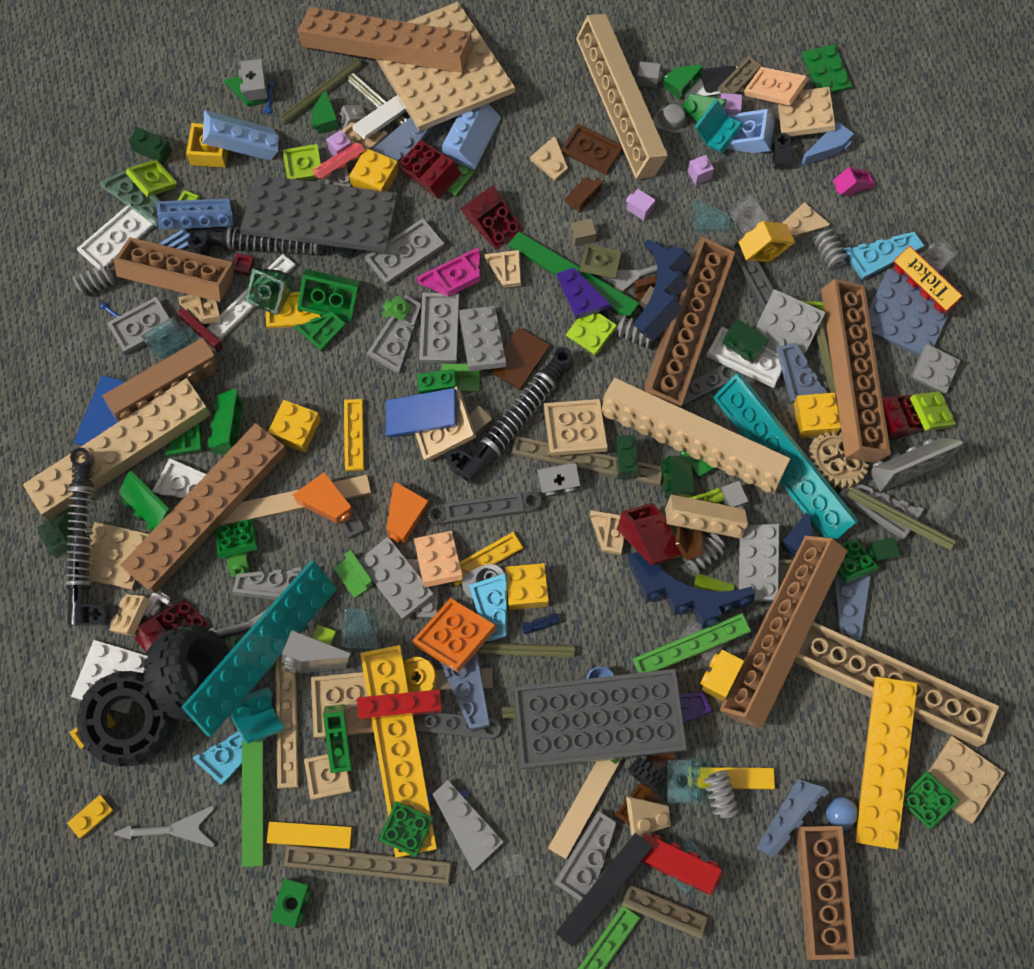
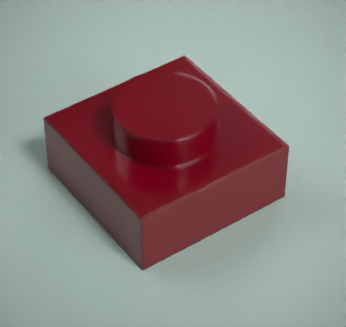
(243, 264)

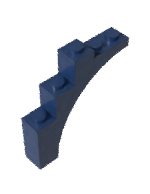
(669, 285)
(682, 598)

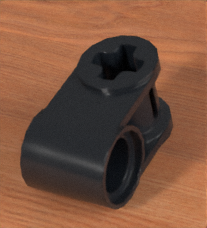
(782, 152)

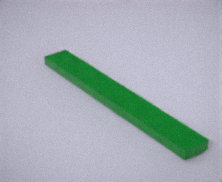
(554, 264)

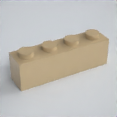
(706, 516)

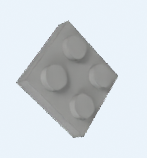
(935, 369)

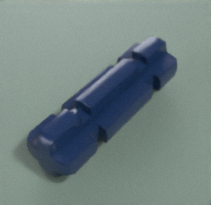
(540, 623)

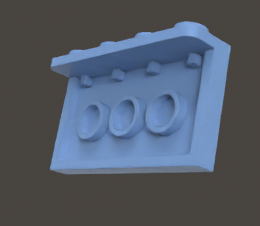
(194, 213)

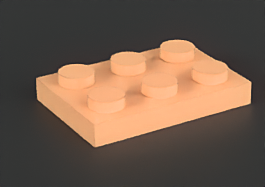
(775, 86)
(438, 559)

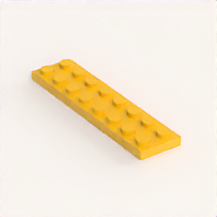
(885, 763)

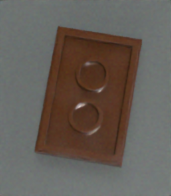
(591, 149)
(522, 357)

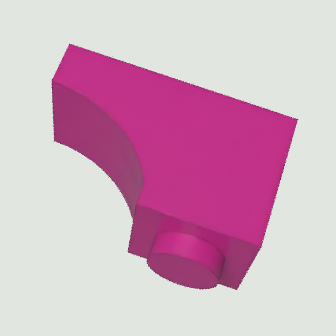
(853, 181)

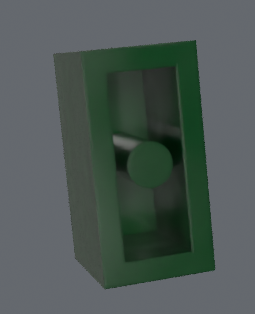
(150, 145)
(745, 341)
(626, 457)
(677, 476)

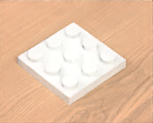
(104, 660)

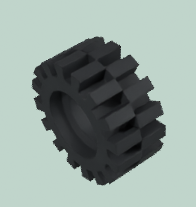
(647, 774)

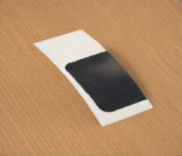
(711, 80)

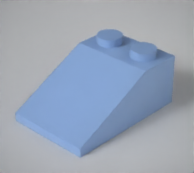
(756, 133)

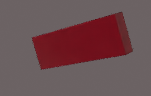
(200, 330)

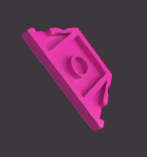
(454, 274)

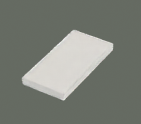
(110, 238)
(764, 369)

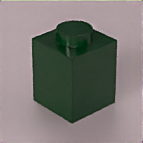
(883, 550)

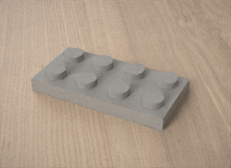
(405, 252)
(439, 328)
(482, 338)
(760, 561)
(395, 578)

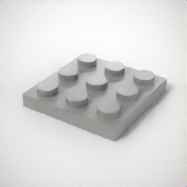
(788, 321)

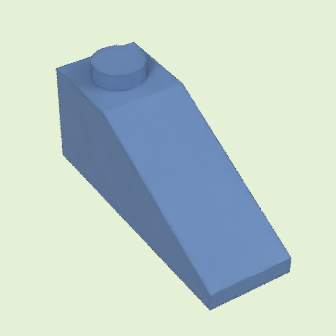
(829, 144)

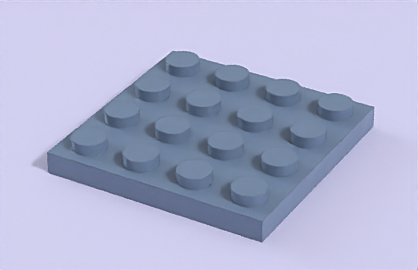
(903, 315)

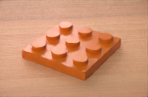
(454, 635)

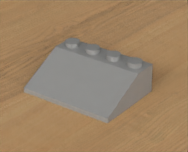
(914, 462)
(310, 655)

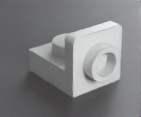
(154, 605)

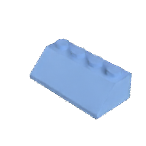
(239, 136)
(471, 136)

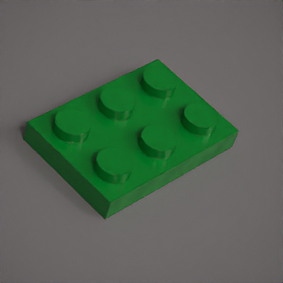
(826, 69)

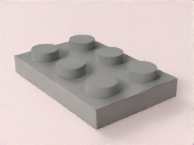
(137, 322)

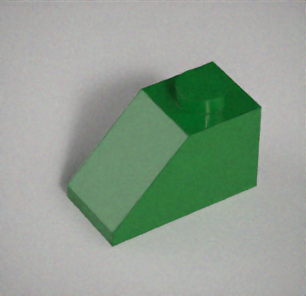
(682, 79)
(323, 115)

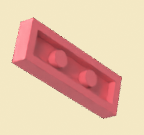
(338, 161)

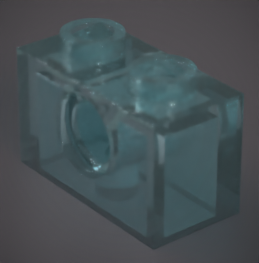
(154, 336)
(676, 772)

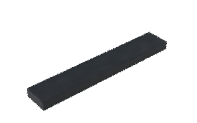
(603, 889)

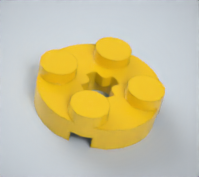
(425, 669)

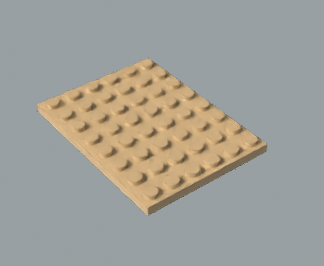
(440, 94)

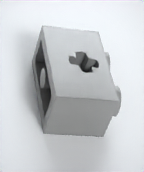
(253, 79)
(567, 471)

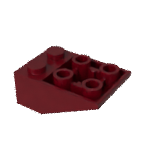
(430, 169)
(492, 217)
(901, 417)
(649, 533)
(175, 616)

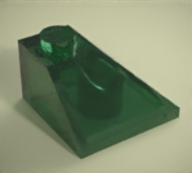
(269, 289)
(55, 533)

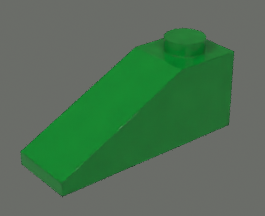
(337, 738)

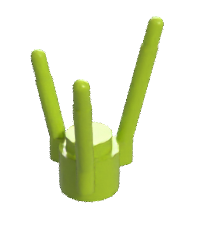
(713, 496)

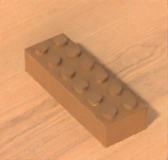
(174, 269)
(191, 363)
(824, 893)

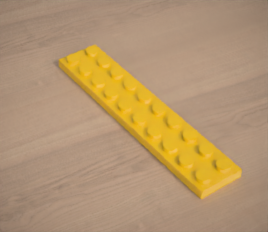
(397, 739)

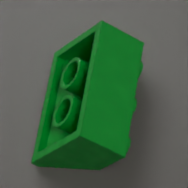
(327, 293)
(226, 423)
(143, 501)

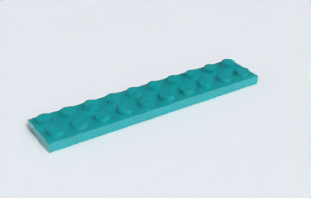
(801, 477)
(258, 649)

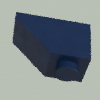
(796, 536)

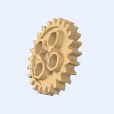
(831, 462)

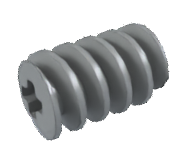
(829, 249)
(94, 280)
(627, 327)
(712, 546)
(722, 794)

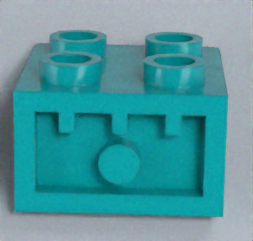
(717, 128)
(256, 717)

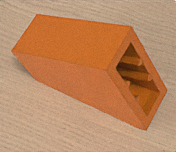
(324, 499)
(404, 513)

